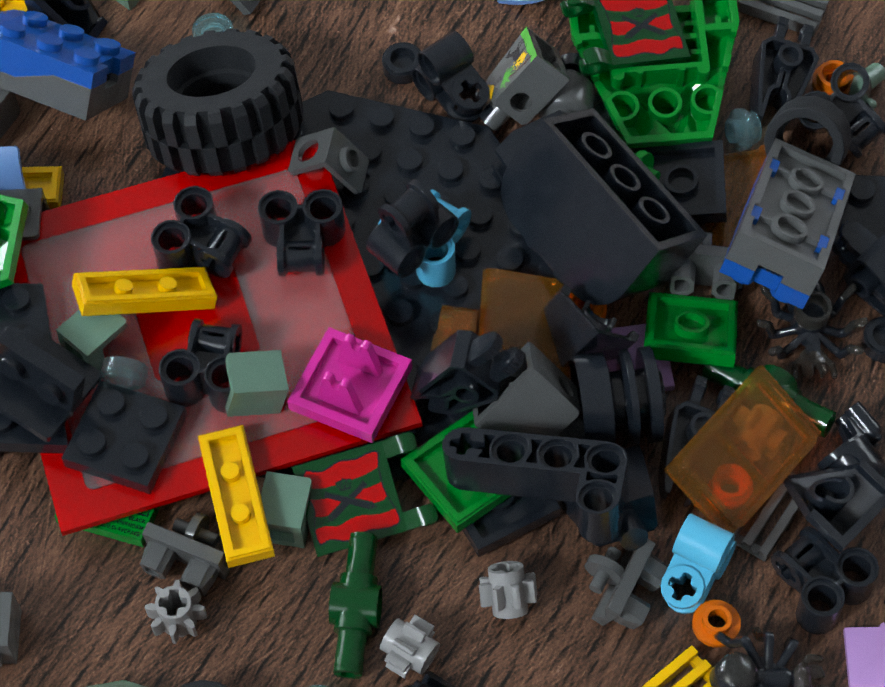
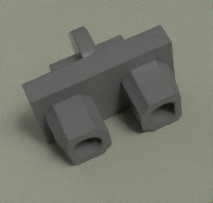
(704, 269)
(202, 561)
(618, 600)

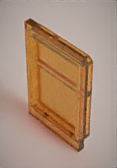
(744, 451)

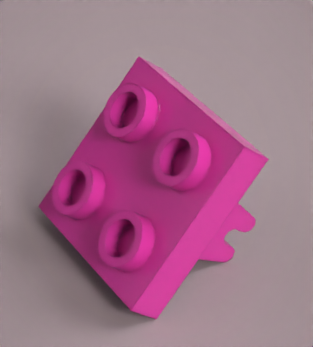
(350, 384)

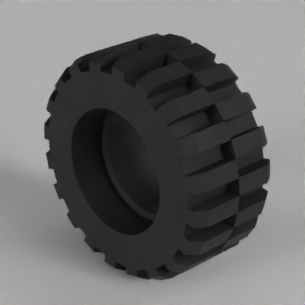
(218, 102)

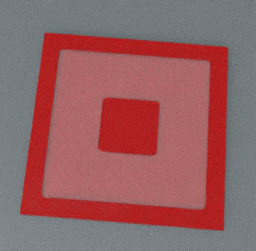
(273, 310)

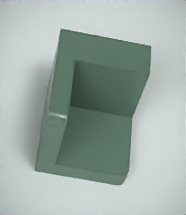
(89, 335)
(256, 383)
(285, 507)

